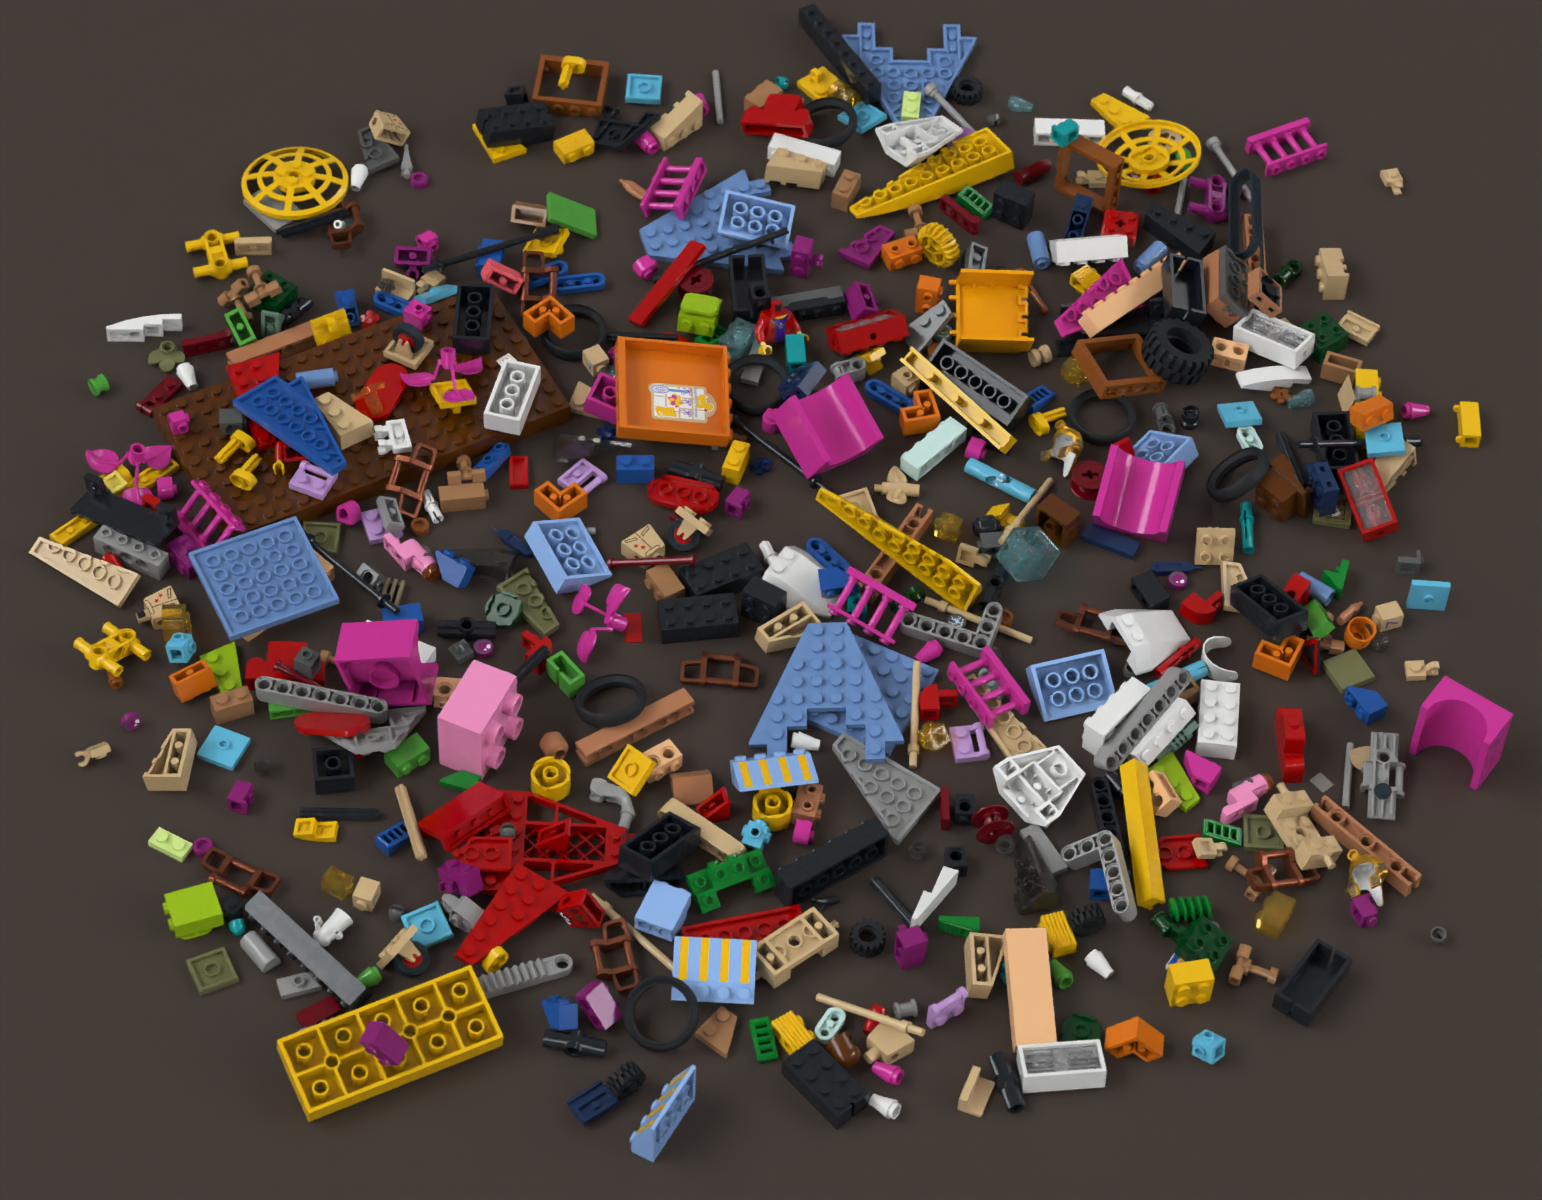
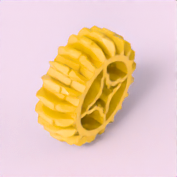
(938, 245)

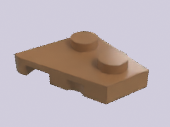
(718, 1031)

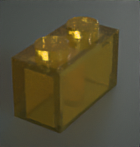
(175, 620)
(1275, 914)

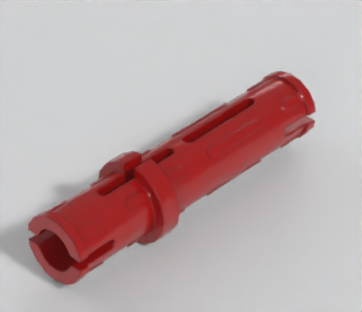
(1183, 653)

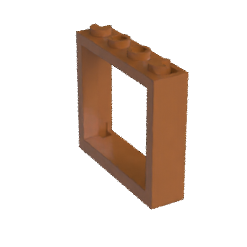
(574, 107)
(1099, 155)
(1115, 388)

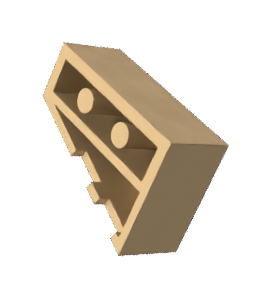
(680, 122)
(795, 168)
(1331, 273)
(344, 421)
(1392, 466)
(785, 629)
(174, 763)
(982, 961)

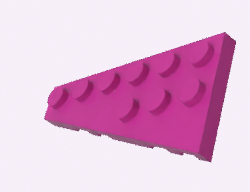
(1110, 281)

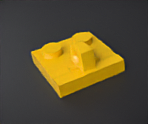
(817, 83)
(550, 246)
(330, 327)
(440, 388)
(631, 770)

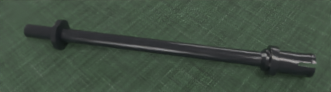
(540, 234)
(733, 250)
(1314, 443)
(815, 481)
(382, 600)

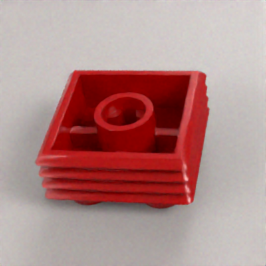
(1121, 223)

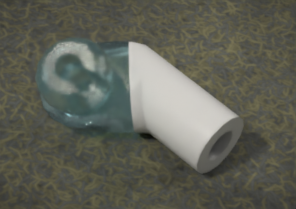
(343, 224)

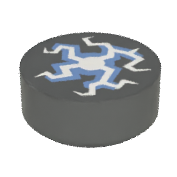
(957, 620)

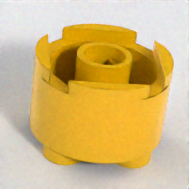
(551, 778)
(773, 807)

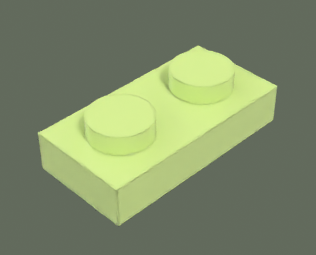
(910, 106)
(170, 844)

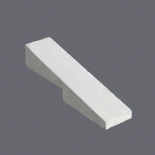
(929, 901)

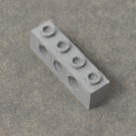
(132, 552)

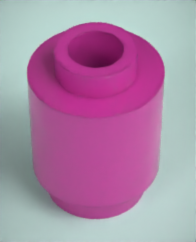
(647, 143)

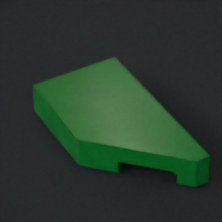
(460, 781)

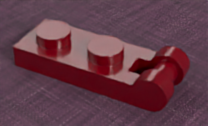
(959, 215)
(207, 343)
(159, 395)

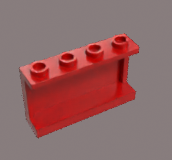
(465, 815)

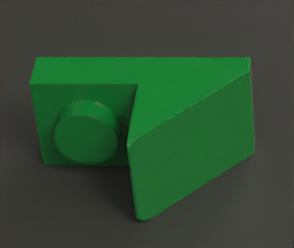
(1336, 579)

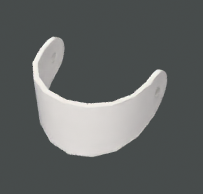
(1214, 671)

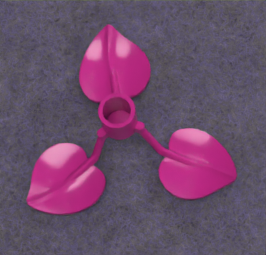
(448, 361)
(105, 461)
(612, 619)

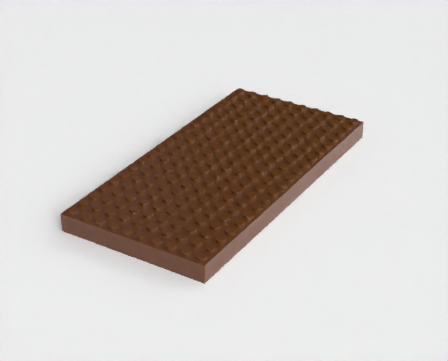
(366, 471)

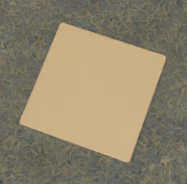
(1346, 395)

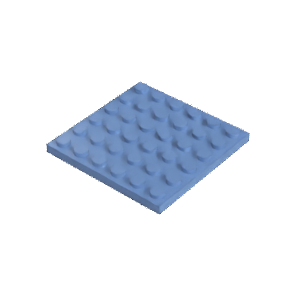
(263, 578)
(894, 678)

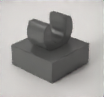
(460, 652)

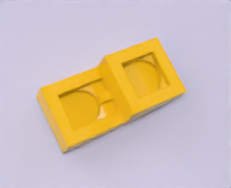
(315, 831)

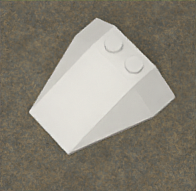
(916, 139)
(798, 575)
(1148, 634)
(1038, 783)

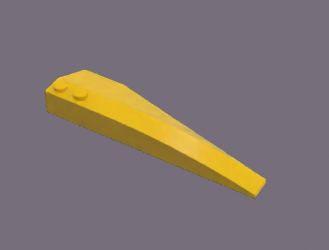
(965, 163)
(922, 562)

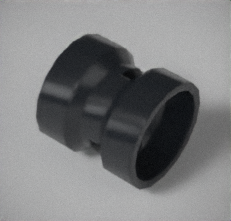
(1190, 417)

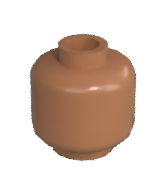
(554, 745)

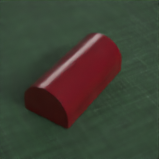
(1032, 171)

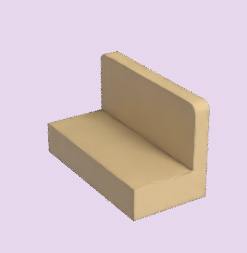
(253, 246)
(404, 285)
(975, 1093)

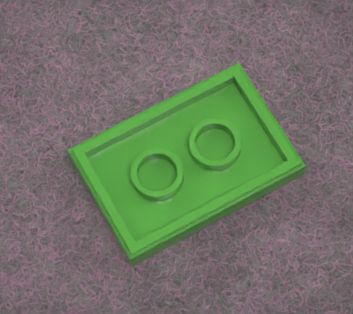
(571, 215)

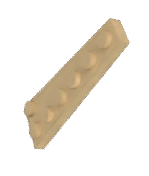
(97, 575)
(1007, 731)

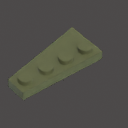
(534, 605)

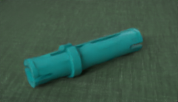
(1247, 521)

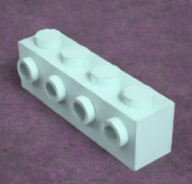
(933, 448)

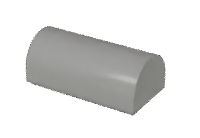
(390, 514)
(259, 951)

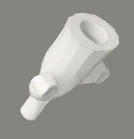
(332, 928)

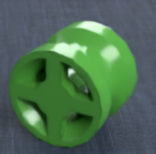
(98, 384)

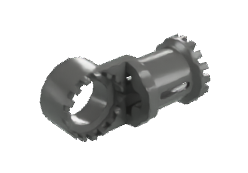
(1163, 415)

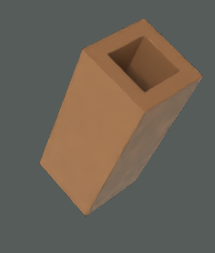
(462, 497)

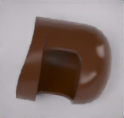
(843, 1050)

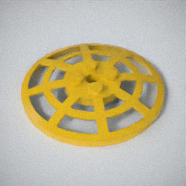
(1152, 158)
(285, 181)

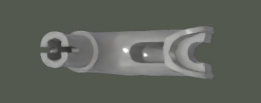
(612, 793)

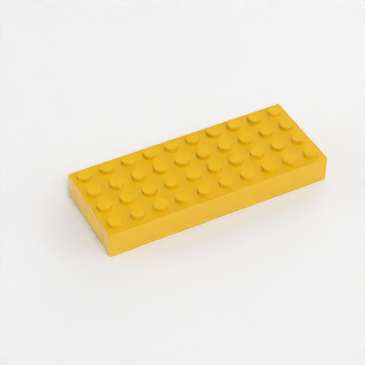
(439, 1019)

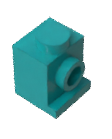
(1065, 132)
(852, 601)

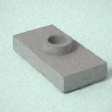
(297, 985)

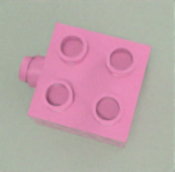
(479, 720)

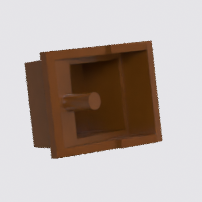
(1281, 491)

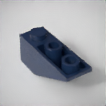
(1079, 216)

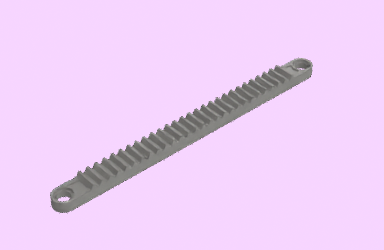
(521, 976)

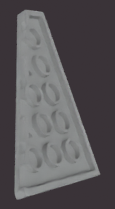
(890, 789)

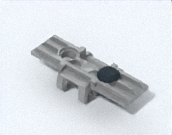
(1376, 776)

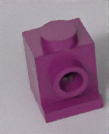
(737, 502)
(240, 797)
(1364, 911)

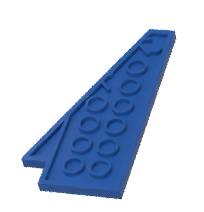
(294, 418)

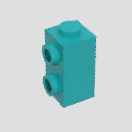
(794, 351)

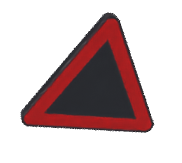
(1311, 655)

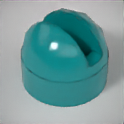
(781, 82)
(237, 926)

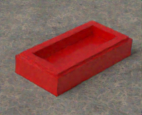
(518, 472)

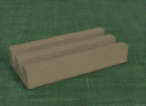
(394, 584)

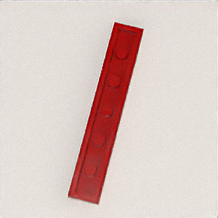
(667, 283)

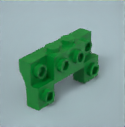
(720, 875)

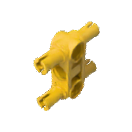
(214, 245)
(112, 649)

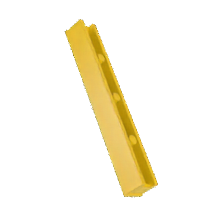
(958, 400)
(1142, 834)

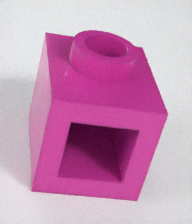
(418, 314)

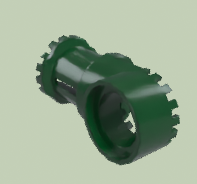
(1287, 272)
(910, 594)
(1167, 928)

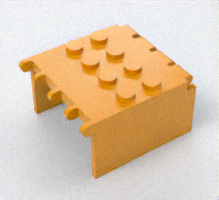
(991, 311)

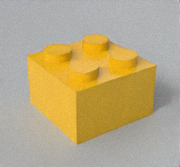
(1189, 982)

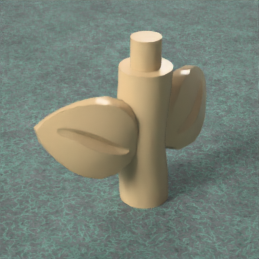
(896, 487)

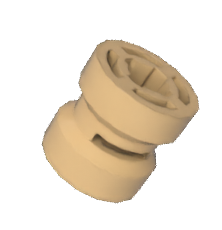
(1040, 355)

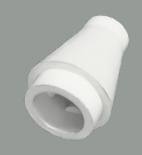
(358, 176)
(187, 375)
(804, 741)
(1098, 963)
(886, 1106)

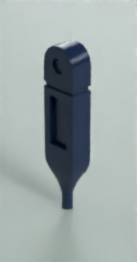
(514, 543)
(1167, 568)

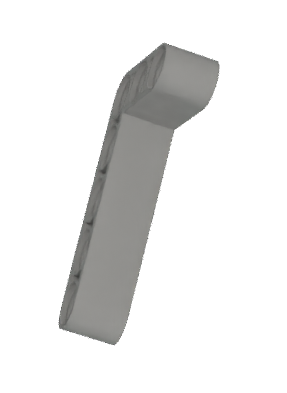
(955, 633)
(1108, 849)

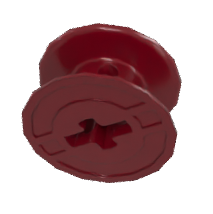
(697, 281)
(1086, 479)
(992, 823)

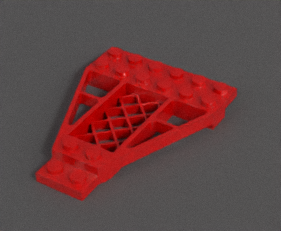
(583, 867)

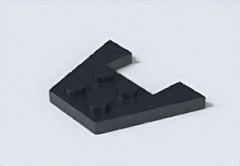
(618, 134)

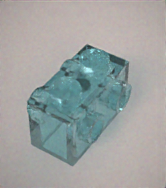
(738, 337)

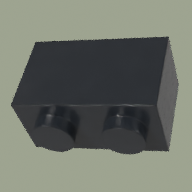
(1149, 591)

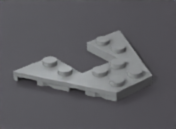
(384, 738)

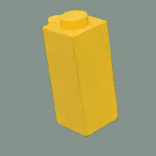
(1468, 424)

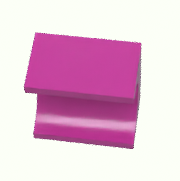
(827, 427)
(1138, 495)
(385, 662)
(1464, 722)

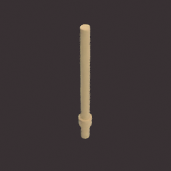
(1027, 509)
(944, 606)
(913, 747)
(635, 934)
(903, 1026)

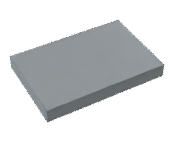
(273, 223)

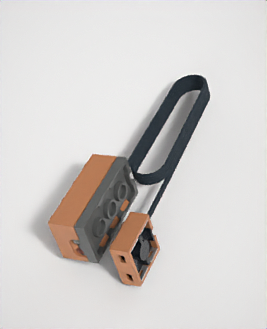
(1227, 276)

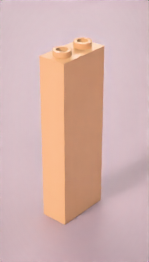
(1029, 986)

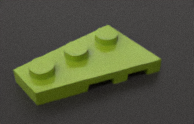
(224, 667)
(1180, 782)

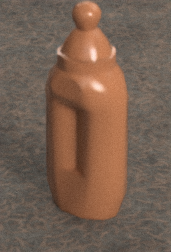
(633, 189)
(1350, 612)

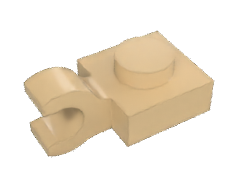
(1093, 178)
(1393, 179)
(429, 281)
(969, 555)
(1418, 670)
(97, 751)
(1207, 849)

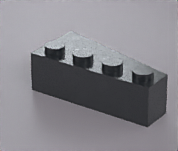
(1179, 232)

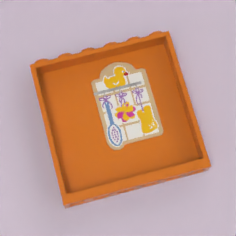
(672, 391)

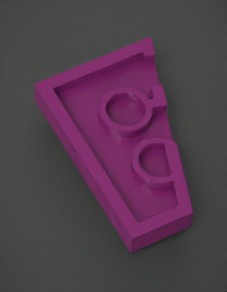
(867, 249)

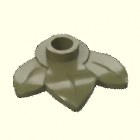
(166, 356)

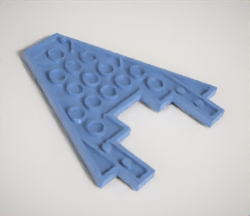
(912, 75)
(669, 236)
(827, 676)

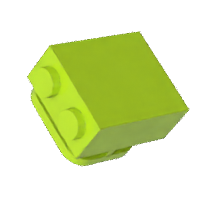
(699, 314)
(193, 911)

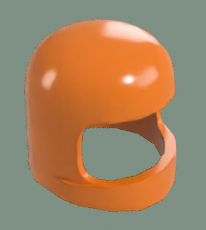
(1356, 633)

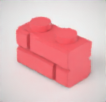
(501, 276)

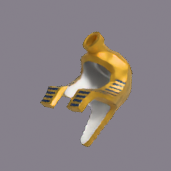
(1066, 447)
(1366, 873)

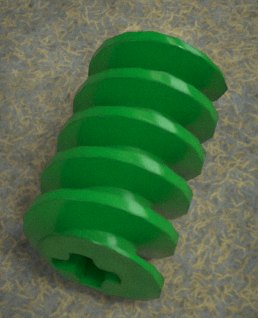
(1189, 907)

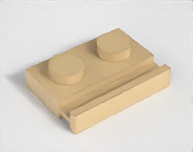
(1359, 328)

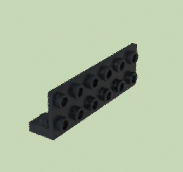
(1127, 324)
(124, 515)

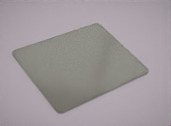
(1321, 782)

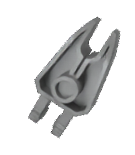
(462, 912)

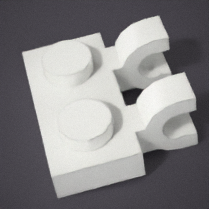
(398, 437)

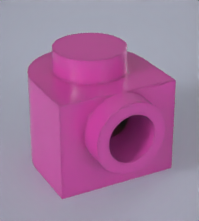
(427, 239)
(645, 267)
(178, 422)
(768, 422)
(976, 449)
(166, 488)
(348, 512)
(803, 832)

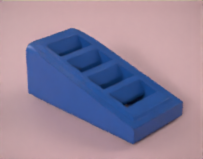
(1037, 405)
(394, 845)

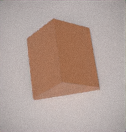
(691, 787)

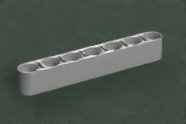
(319, 698)
(1142, 719)

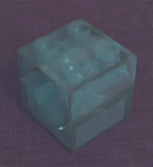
(1027, 554)

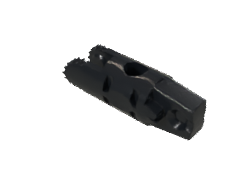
(295, 310)

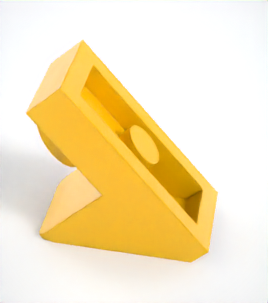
(872, 359)
(1002, 514)

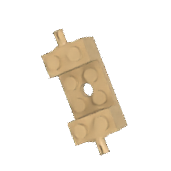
(1289, 816)
(777, 957)

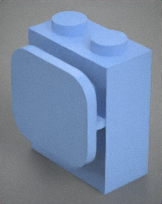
(663, 910)

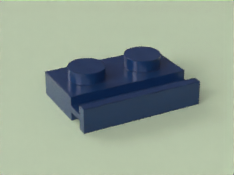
(592, 1103)

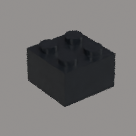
(1013, 205)
(762, 600)
(333, 770)

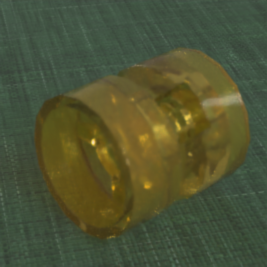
(842, 90)

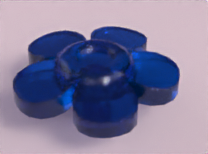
(606, 432)
(760, 465)

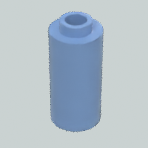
(1038, 250)
(1150, 256)
(319, 378)
(1319, 590)

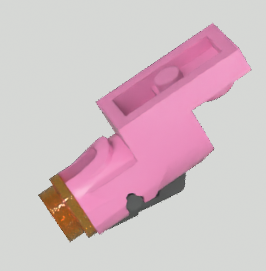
(412, 555)
(1244, 797)

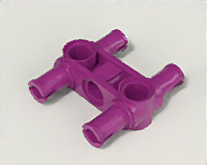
(1214, 204)

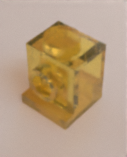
(337, 883)

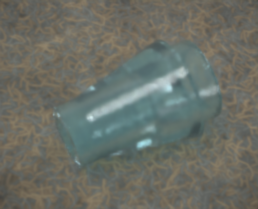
(1019, 104)
(1301, 399)

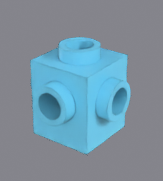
(180, 648)
(759, 840)
(1208, 1046)

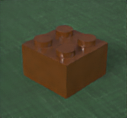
(1057, 520)

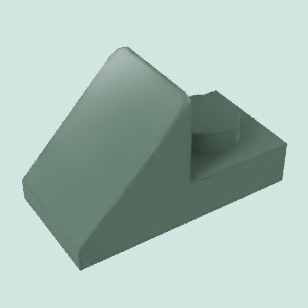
(270, 323)

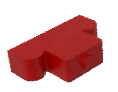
(780, 115)
(285, 652)
(1290, 743)

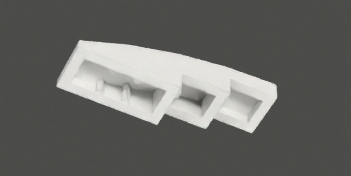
(137, 328)
(1269, 377)

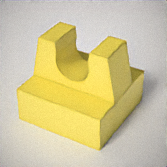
(114, 483)

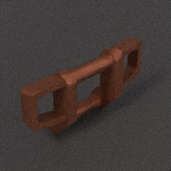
(348, 232)
(526, 272)
(403, 492)
(1107, 637)
(736, 659)
(1290, 867)
(245, 890)
(600, 945)

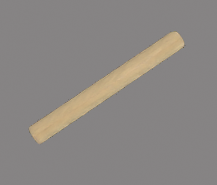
(410, 822)

